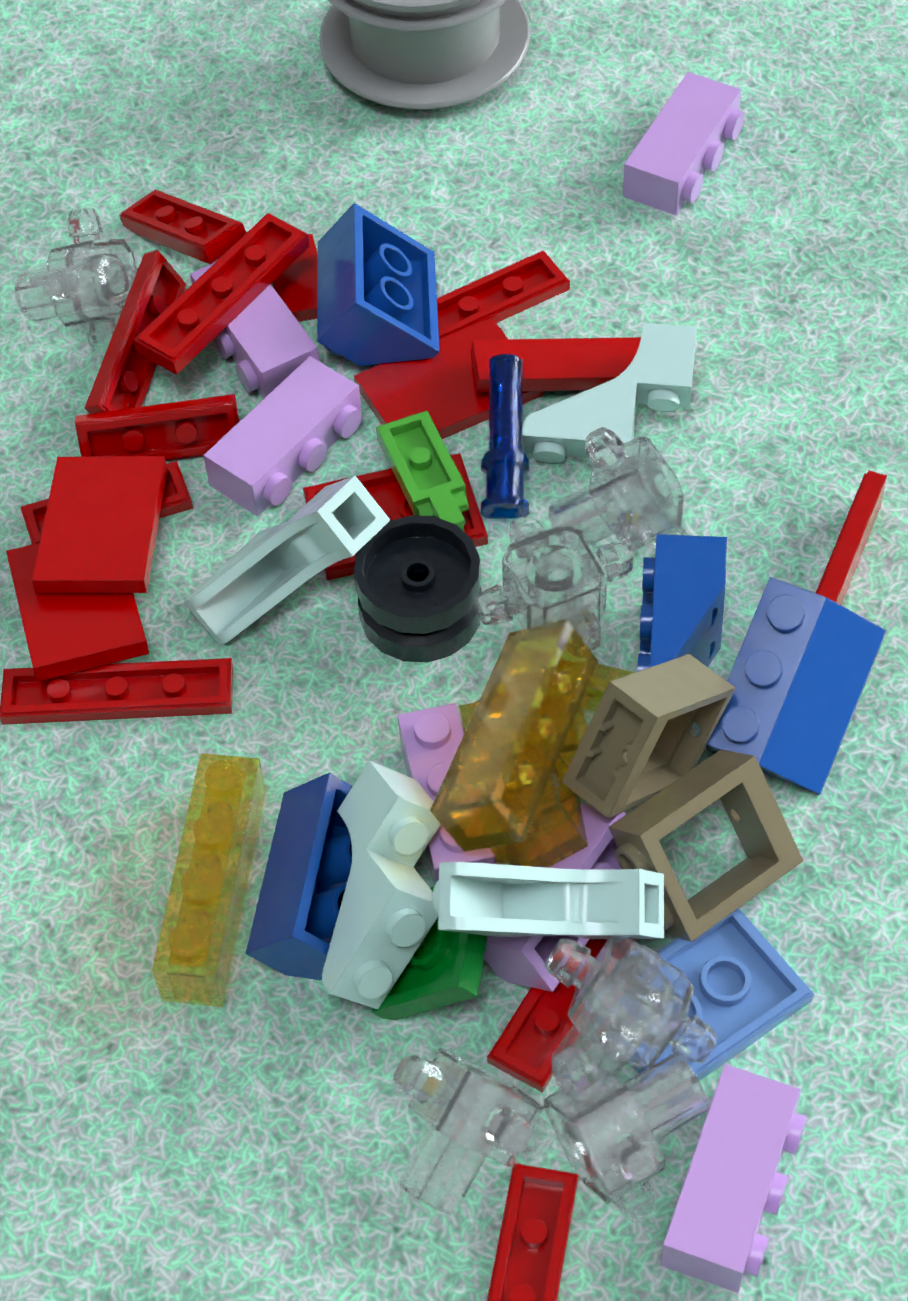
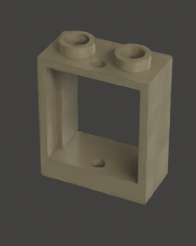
(646, 733)
(756, 820)

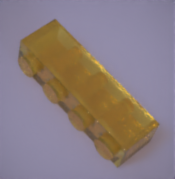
(515, 737)
(210, 881)

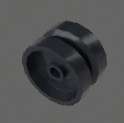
(418, 588)

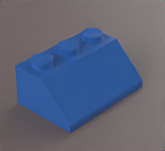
(375, 292)
(797, 684)
(303, 880)

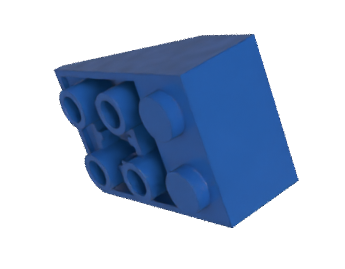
(682, 599)

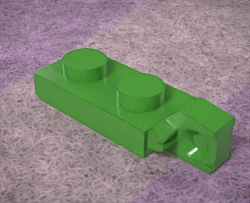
(424, 468)

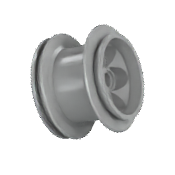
(424, 49)

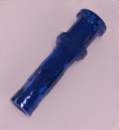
(505, 461)

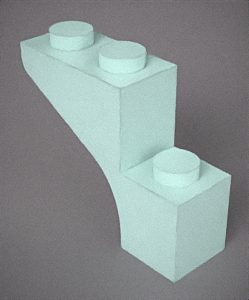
(656, 377)
(285, 557)
(385, 898)
(549, 901)

